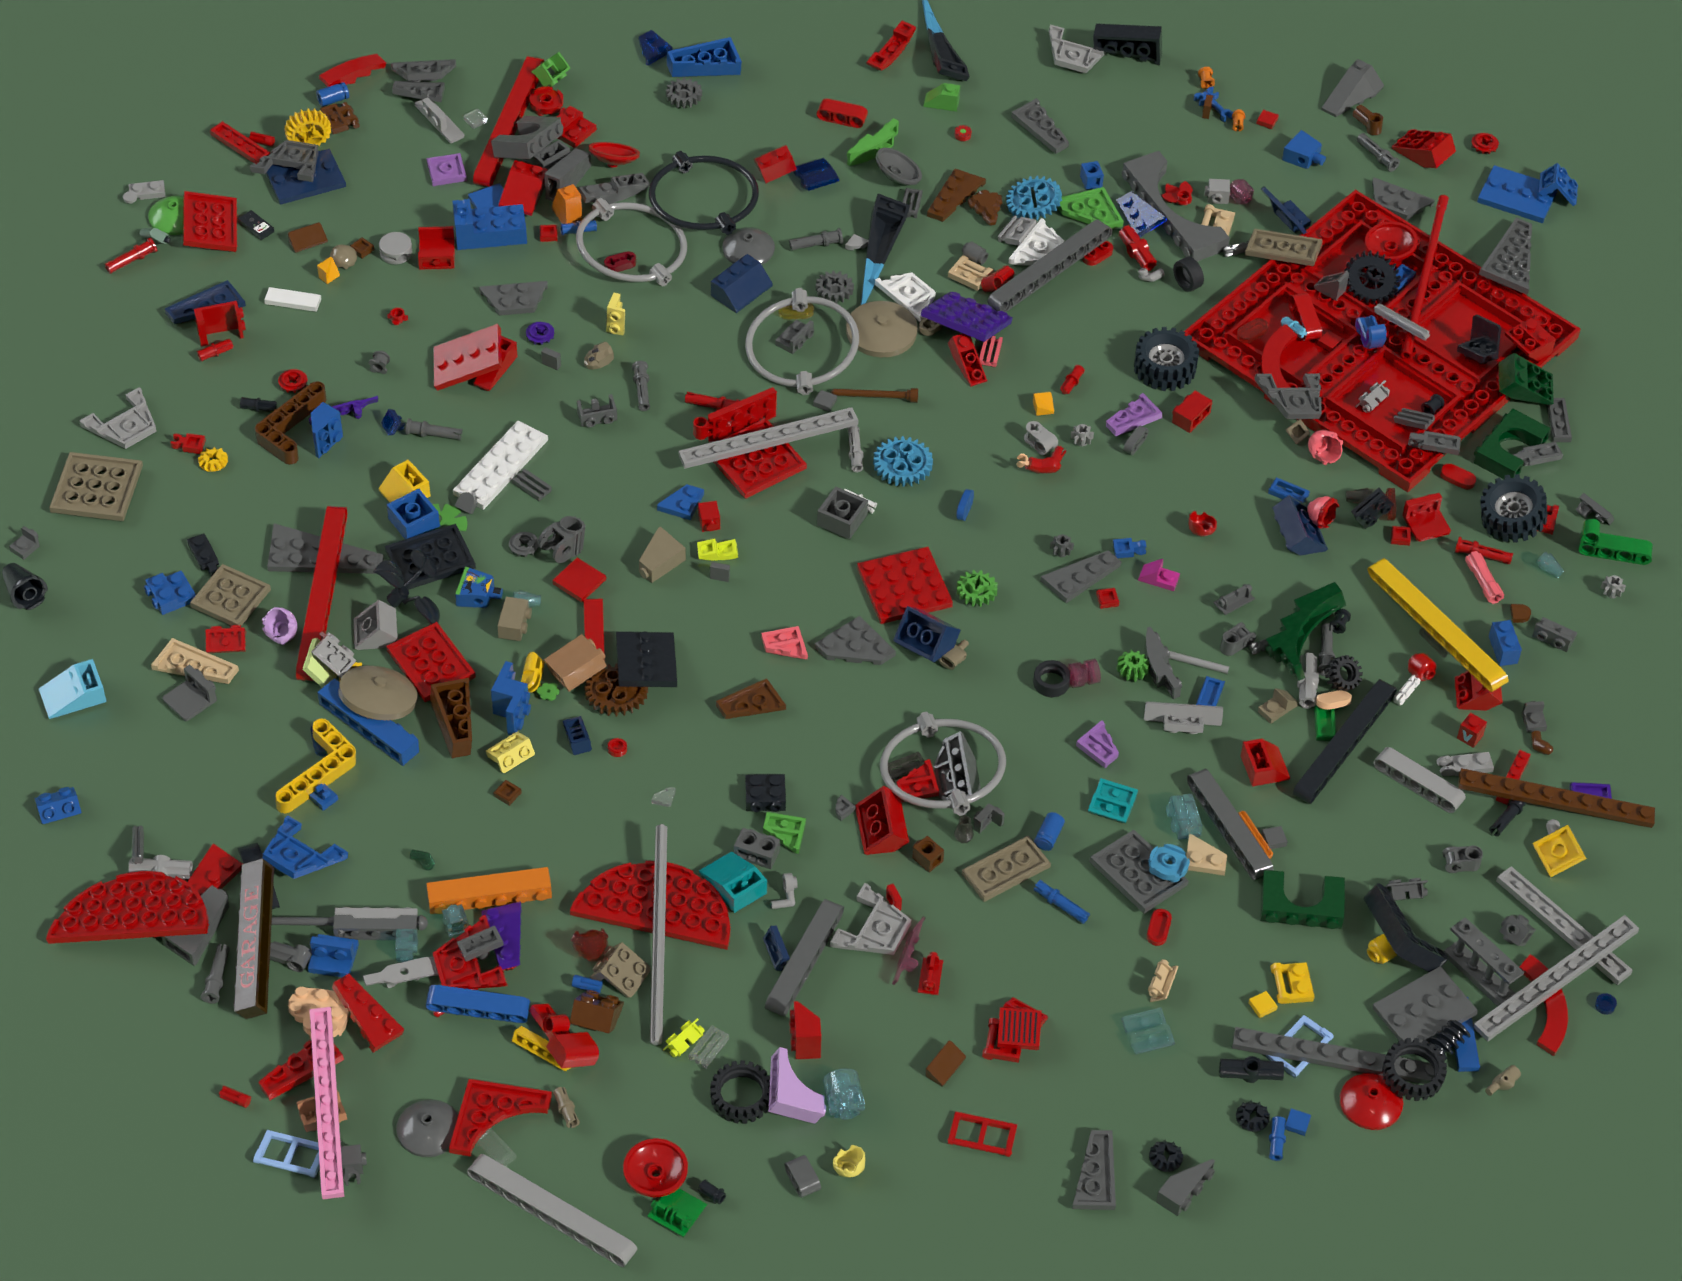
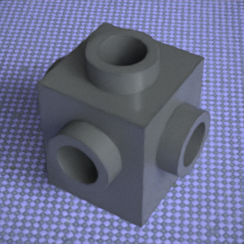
(1516, 930)

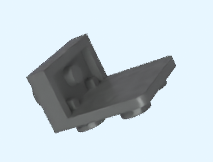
(192, 695)

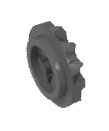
(525, 538)

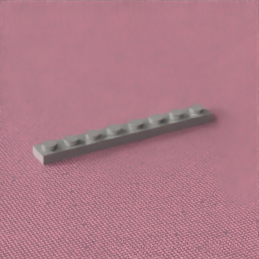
(1559, 921)

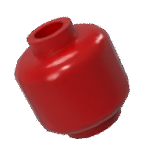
(1422, 666)

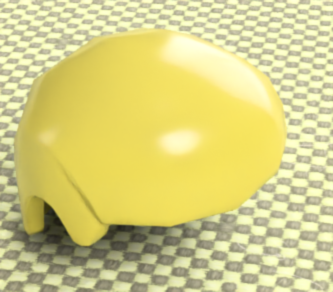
(849, 1162)

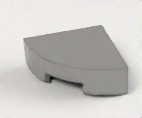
(856, 242)

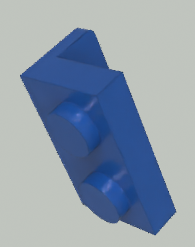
(58, 805)

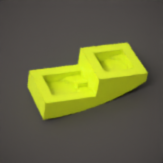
(717, 551)

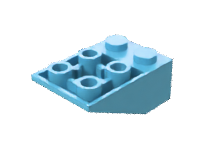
(73, 690)

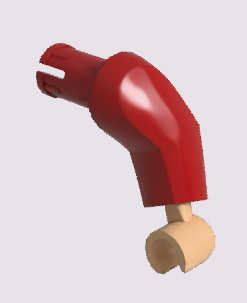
(1047, 465)

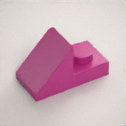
(1156, 575)

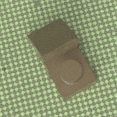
(1278, 705)

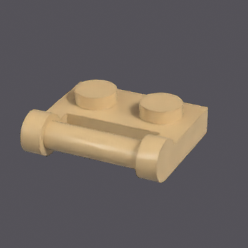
(1223, 218)
(969, 273)

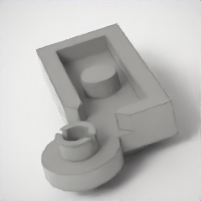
(144, 190)

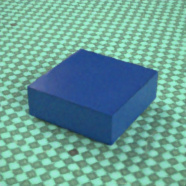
(1297, 1122)

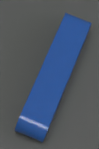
(478, 1004)

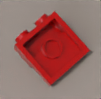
(575, 127)

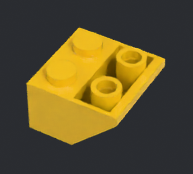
(402, 481)

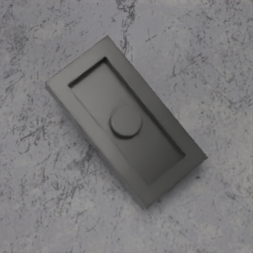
(1588, 506)

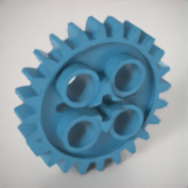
(1047, 197)
(903, 461)

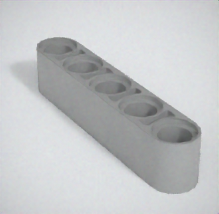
(1419, 780)

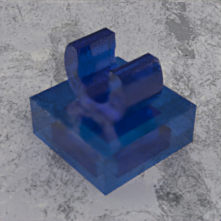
(392, 422)

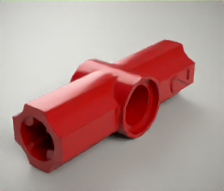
(1137, 248)

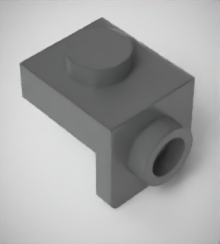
(988, 814)

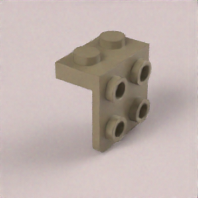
(621, 969)

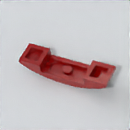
(893, 48)

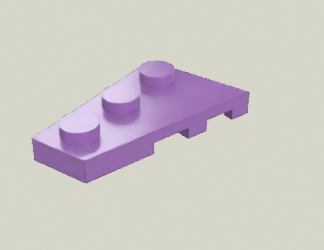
(1136, 414)

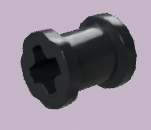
(1435, 402)
(1340, 621)

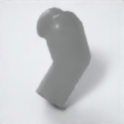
(1151, 277)

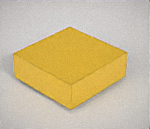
(1262, 1004)

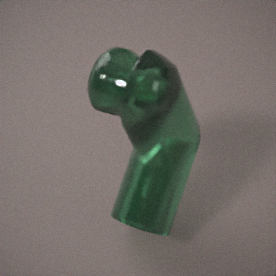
(424, 857)

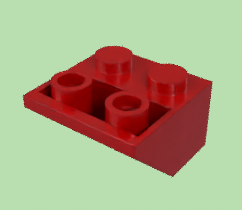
(1532, 339)
(1473, 695)
(1263, 762)
(805, 1032)

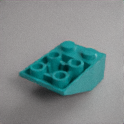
(735, 880)

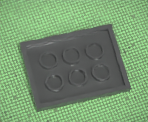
(1127, 868)
(1424, 1007)

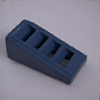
(577, 736)

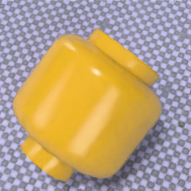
(1380, 950)

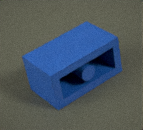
(1505, 643)

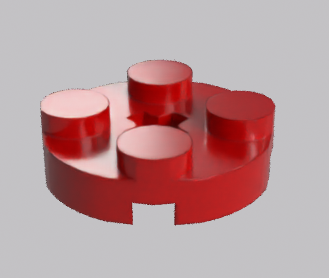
(542, 107)

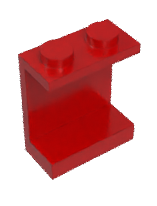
(436, 248)
(219, 319)

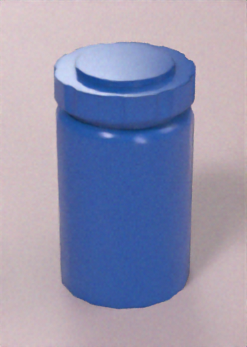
(332, 94)
(1049, 831)

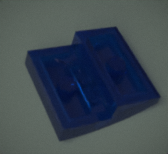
(816, 174)

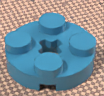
(1165, 871)

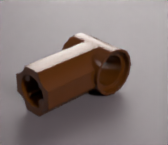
(1371, 120)

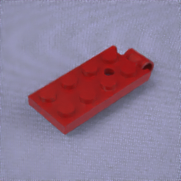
(736, 416)

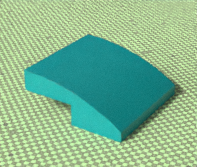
(1113, 800)

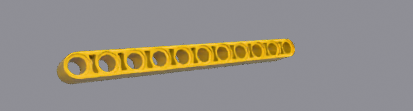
(1438, 625)

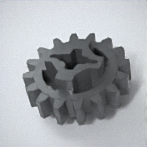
(684, 92)
(834, 286)

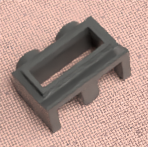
(597, 414)

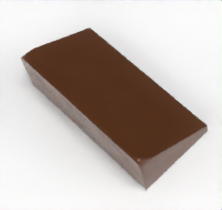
(307, 237)
(945, 1063)

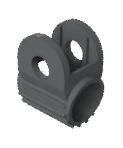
(566, 532)

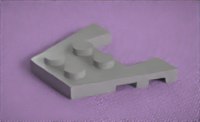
(1072, 54)
(126, 428)
(881, 931)

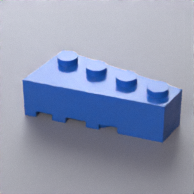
(705, 59)

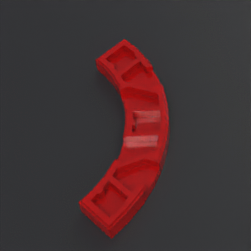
(1272, 351)
(1555, 1009)

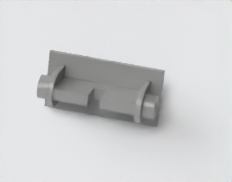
(1378, 392)

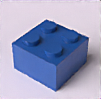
(413, 514)

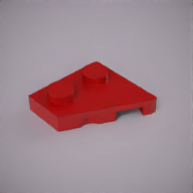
(920, 782)

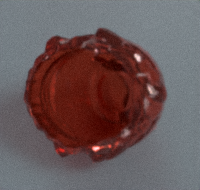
(590, 944)

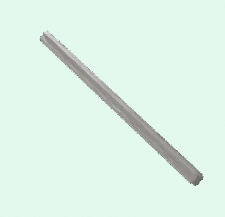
(658, 945)

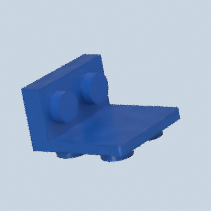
(1558, 178)

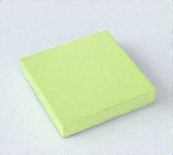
(316, 668)

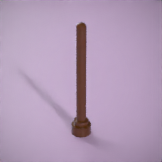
(910, 395)

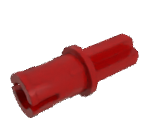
(215, 349)
(1072, 379)

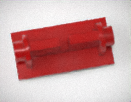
(930, 974)

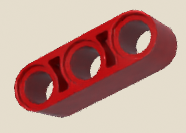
(842, 113)
(1304, 312)

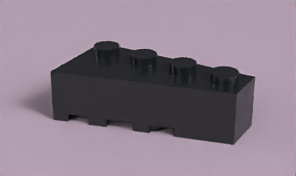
(1130, 40)

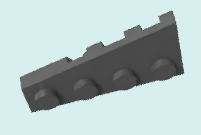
(1036, 121)
(1097, 1177)

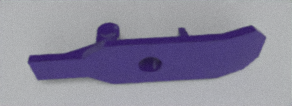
(355, 406)

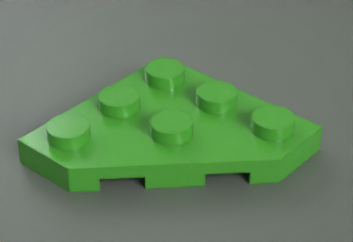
(1091, 206)

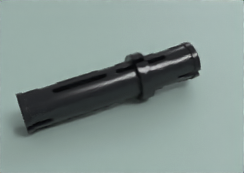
(1513, 808)

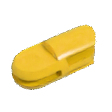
(533, 671)

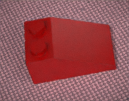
(524, 186)

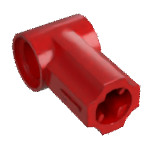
(997, 279)

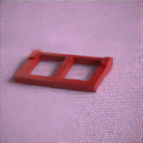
(952, 1140)

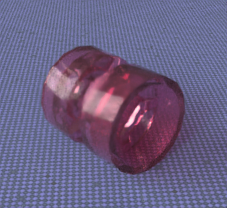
(1084, 673)

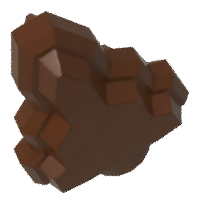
(986, 205)

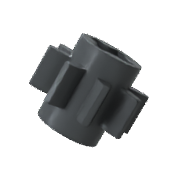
(1061, 545)

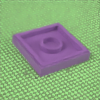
(446, 169)

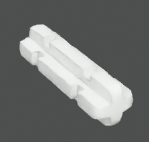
(1406, 690)

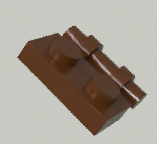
(337, 120)

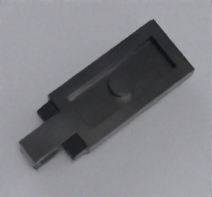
(203, 553)

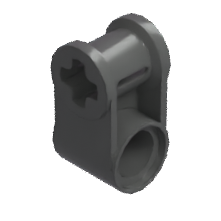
(1236, 639)
(1462, 858)

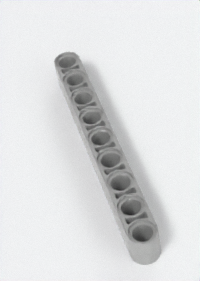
(552, 1210)

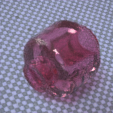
(1241, 191)

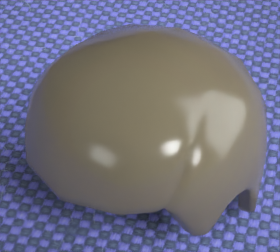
(344, 256)

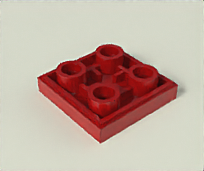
(579, 579)

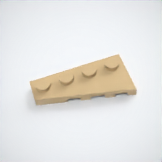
(179, 655)

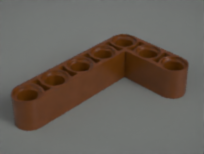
(272, 429)

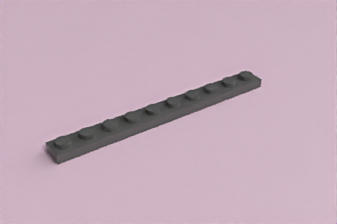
(1328, 1055)

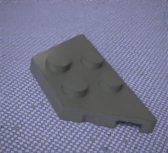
(424, 70)
(1399, 200)
(514, 298)

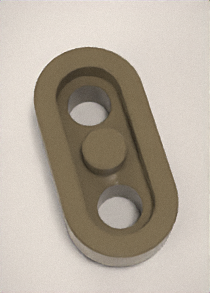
(929, 327)

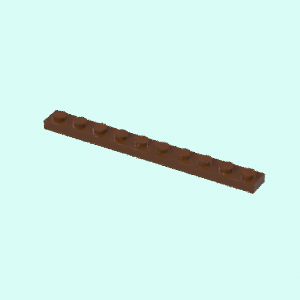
(1556, 798)

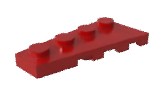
(371, 1017)
(294, 1072)

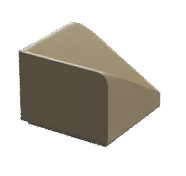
(1298, 431)

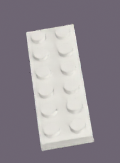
(501, 463)

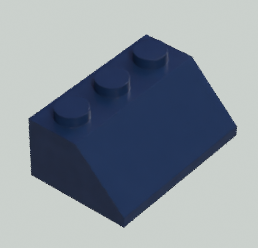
(740, 283)
(1297, 527)
(926, 634)

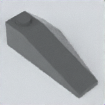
(1354, 87)

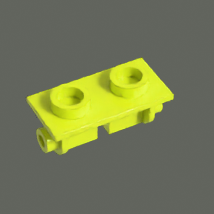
(677, 1043)

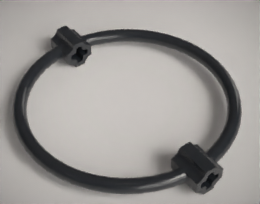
(723, 220)

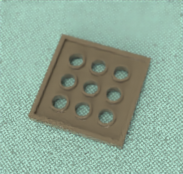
(98, 509)

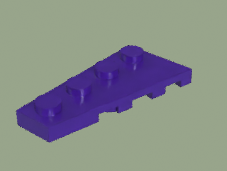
(508, 923)

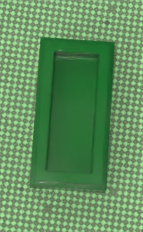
(1324, 724)

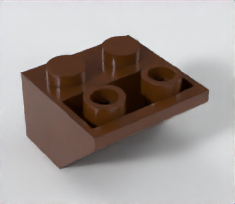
(596, 1011)

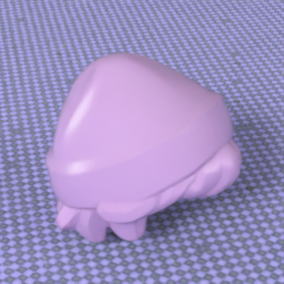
(280, 625)

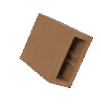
(576, 662)

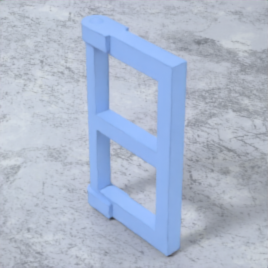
(1327, 1036)
(295, 1141)

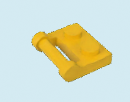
(1298, 980)

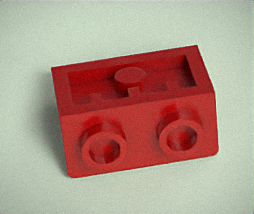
(226, 639)

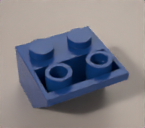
(325, 428)

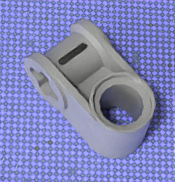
(1040, 438)

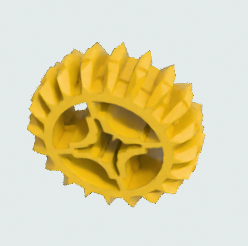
(308, 127)

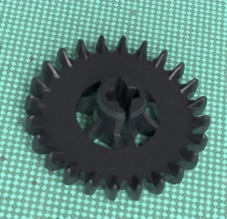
(1375, 267)

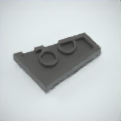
(420, 90)

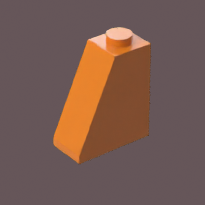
(568, 205)

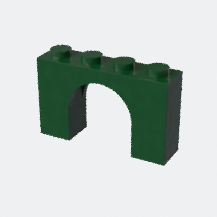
(1512, 427)
(1278, 909)

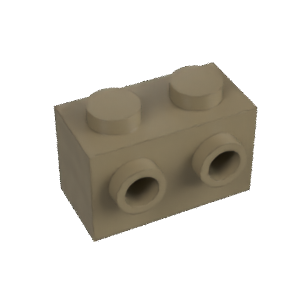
(514, 618)

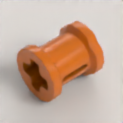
(1205, 74)

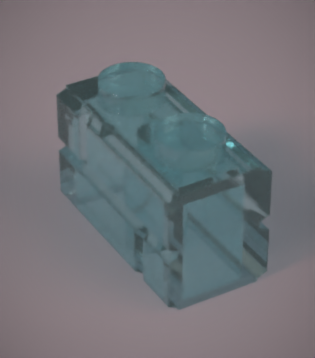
(1184, 816)

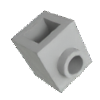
(1218, 191)

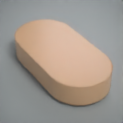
(1333, 700)

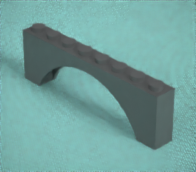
(1192, 238)

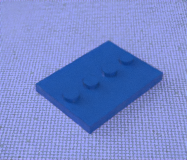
(1516, 194)

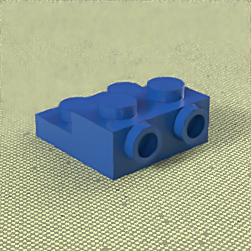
(169, 592)

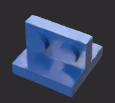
(332, 955)

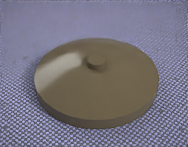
(883, 328)
(377, 692)

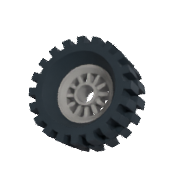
(1166, 359)
(1514, 508)

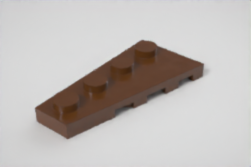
(954, 192)

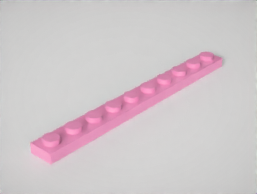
(326, 1103)

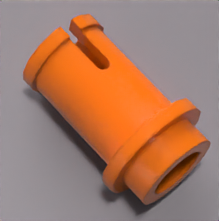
(1238, 118)

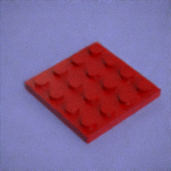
(761, 468)
(904, 581)

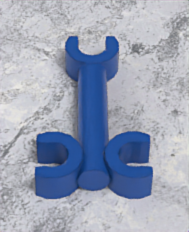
(1223, 112)

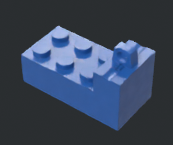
(488, 225)

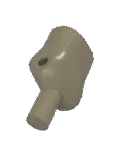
(955, 655)
(1504, 1080)

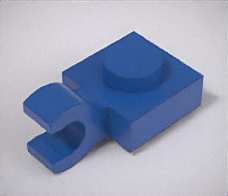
(1126, 548)

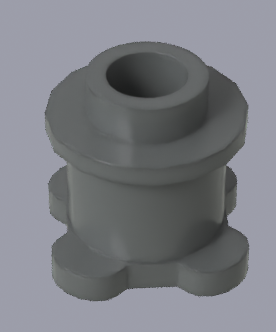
(379, 362)

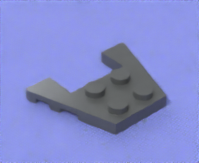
(291, 154)
(1294, 402)

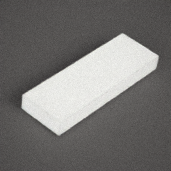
(292, 299)

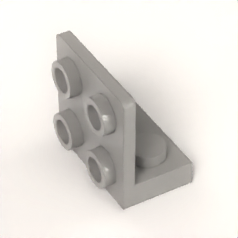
(334, 656)

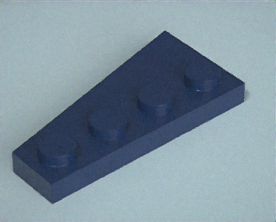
(215, 295)

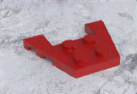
(457, 972)

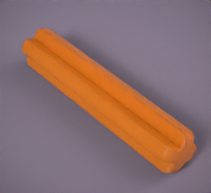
(1256, 833)

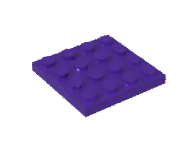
(967, 316)

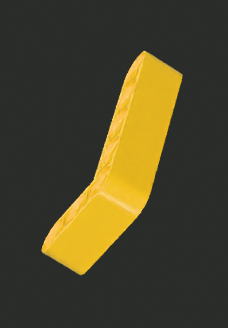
(319, 770)

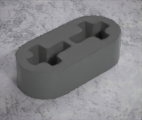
(1136, 440)

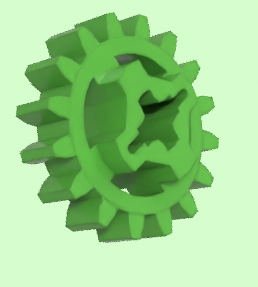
(977, 588)

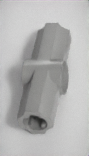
(1309, 684)
(162, 863)

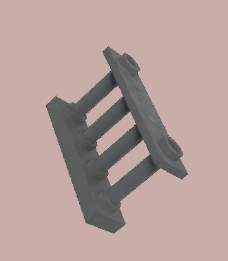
(1475, 970)

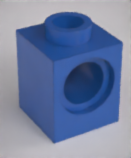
(1091, 175)

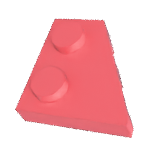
(785, 642)

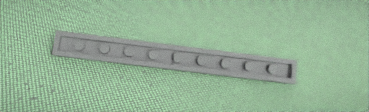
(768, 437)
(1556, 978)

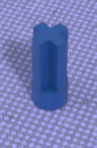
(587, 983)

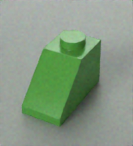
(943, 97)

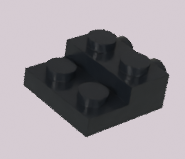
(765, 792)

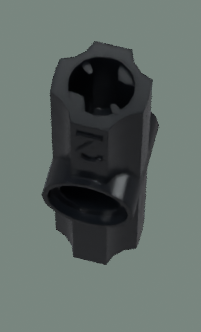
(1241, 1069)

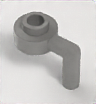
(789, 885)

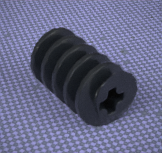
(1449, 1037)

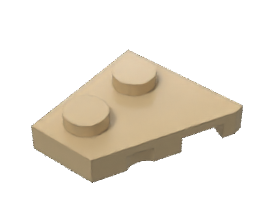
(1205, 857)

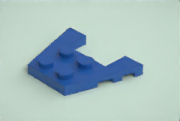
(294, 856)

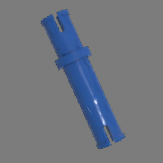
(1054, 896)

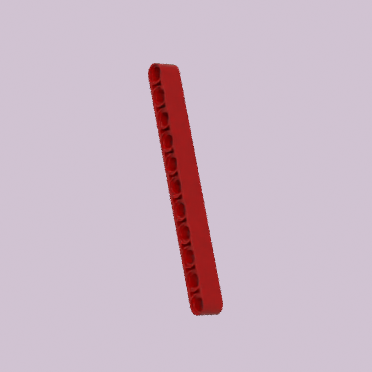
(507, 123)
(323, 582)

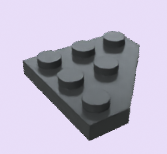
(855, 643)

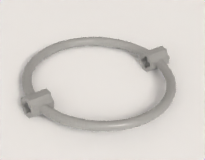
(657, 272)
(804, 379)
(957, 799)

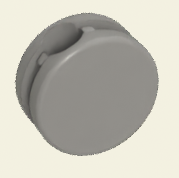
(395, 248)

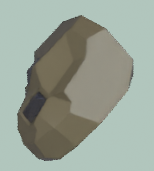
(599, 356)

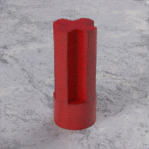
(262, 139)
(235, 1096)

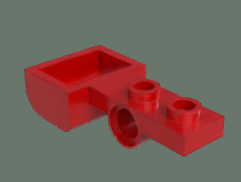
(565, 1047)

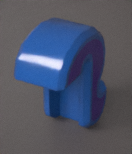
(1371, 333)

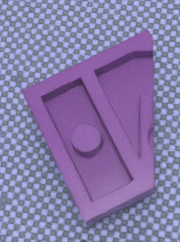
(1098, 745)

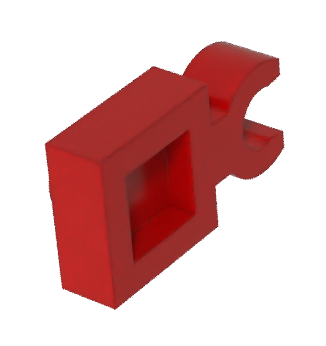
(191, 443)

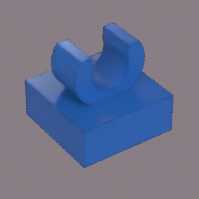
(323, 796)

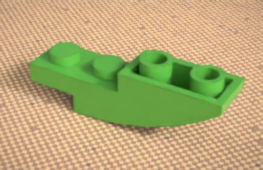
(869, 145)

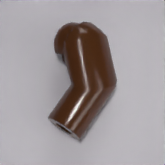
(1540, 745)

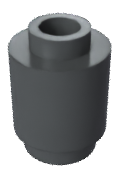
(975, 253)

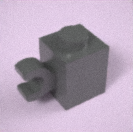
(353, 1162)

